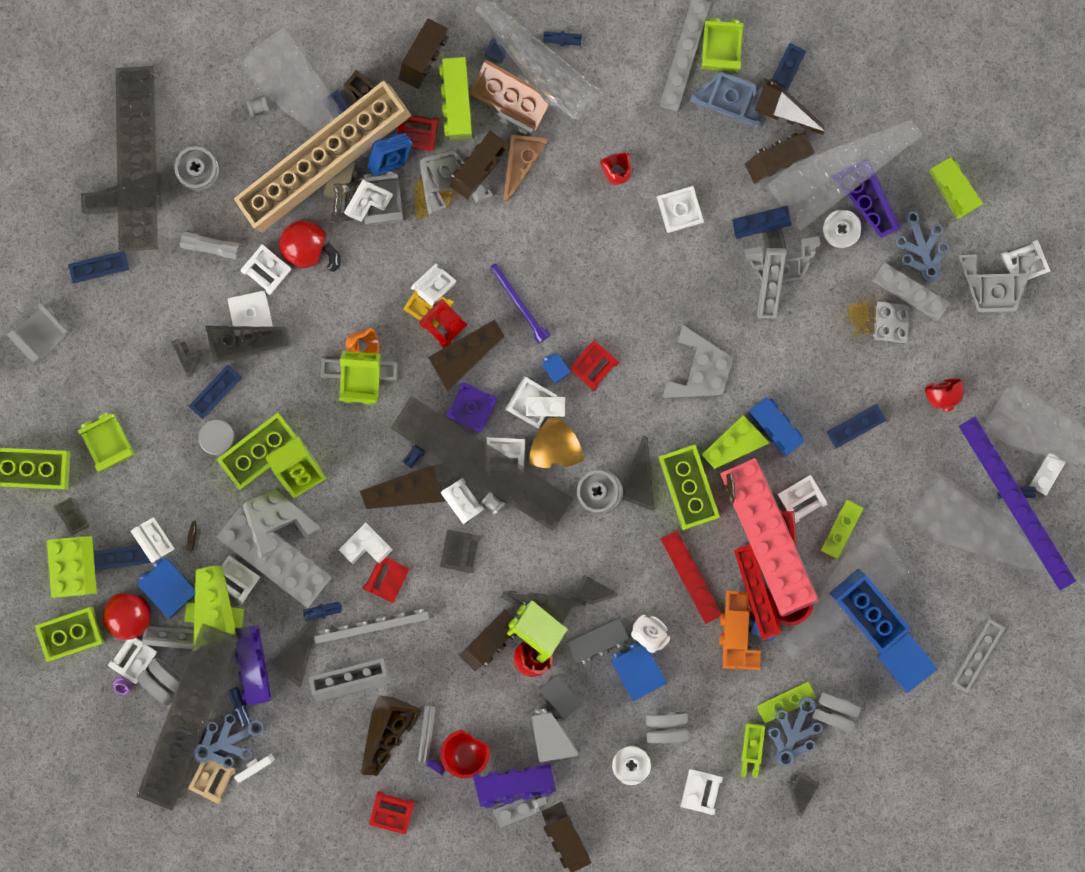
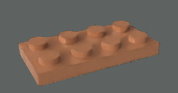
(509, 95)

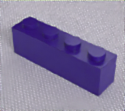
(875, 206)
(252, 665)
(514, 785)

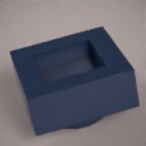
(496, 51)

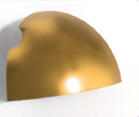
(555, 445)

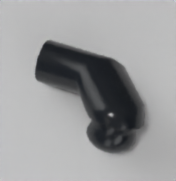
(334, 257)

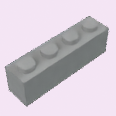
(910, 291)
(349, 679)

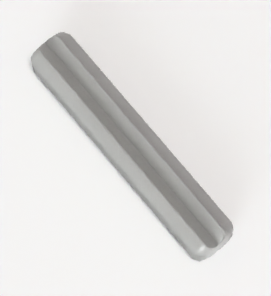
(426, 735)

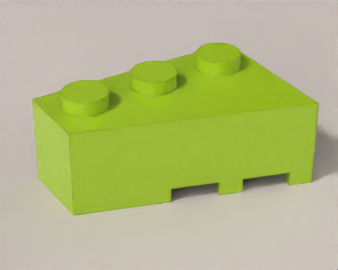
(955, 188)
(734, 443)

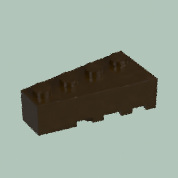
(410, 489)

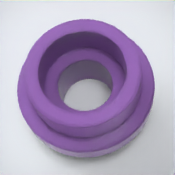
(122, 685)

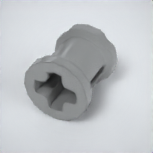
(257, 106)
(492, 503)

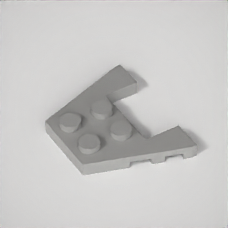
(436, 179)
(795, 264)
(997, 291)
(707, 372)
(271, 513)

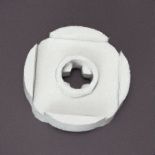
(841, 218)
(654, 641)
(639, 757)

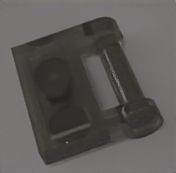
(339, 189)
(454, 548)

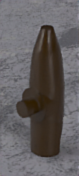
(730, 487)
(191, 537)

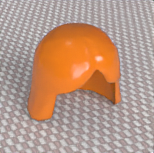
(370, 338)

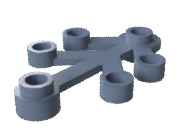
(923, 249)
(794, 733)
(224, 742)

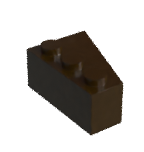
(779, 156)
(479, 165)

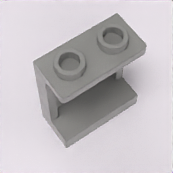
(393, 211)

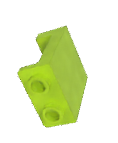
(722, 45)
(359, 377)
(106, 442)
(537, 629)

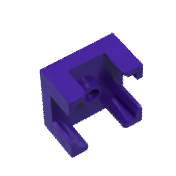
(472, 407)

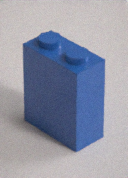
(167, 587)
(907, 663)
(638, 671)

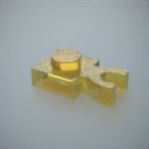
(858, 315)

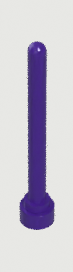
(539, 332)

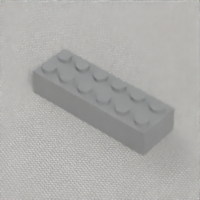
(285, 566)

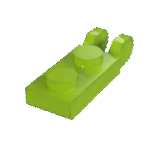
(752, 747)

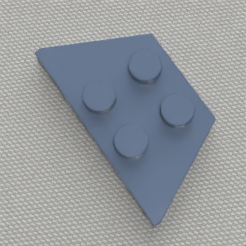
(729, 97)

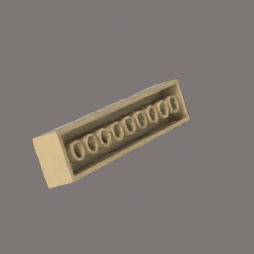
(322, 157)

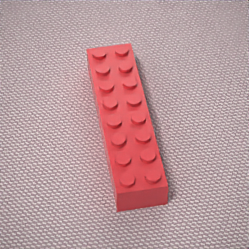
(770, 539)

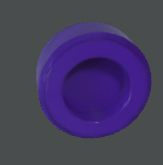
(436, 767)

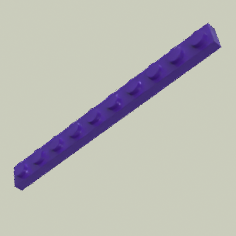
(1017, 503)

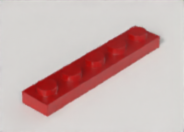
(691, 577)
(757, 592)

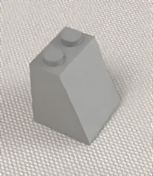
(550, 737)

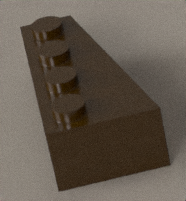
(461, 356)

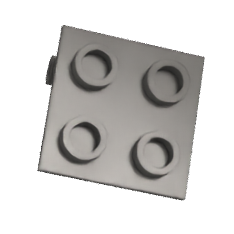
(891, 322)

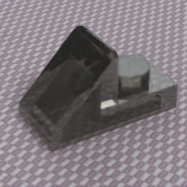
(189, 361)
(71, 515)

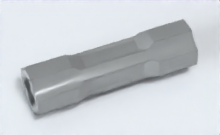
(204, 244)

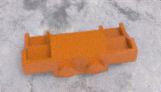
(735, 633)

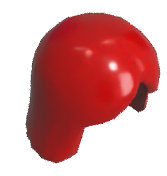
(621, 159)

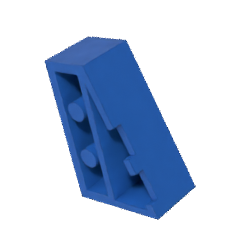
(776, 426)

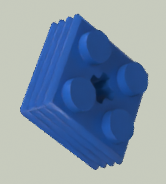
(389, 154)

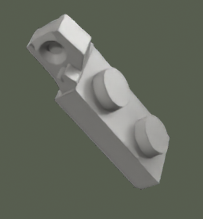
(518, 810)

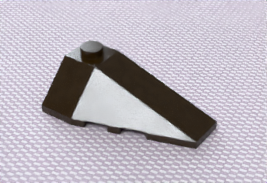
(776, 102)
(387, 724)

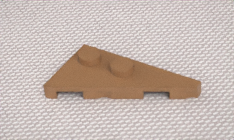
(522, 155)

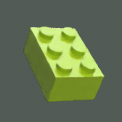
(295, 467)
(71, 566)
(70, 634)

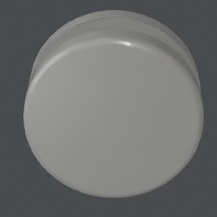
(216, 437)

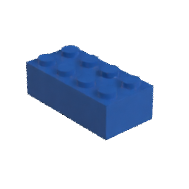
(870, 611)

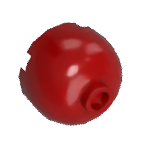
(945, 394)
(526, 661)

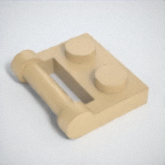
(205, 777)

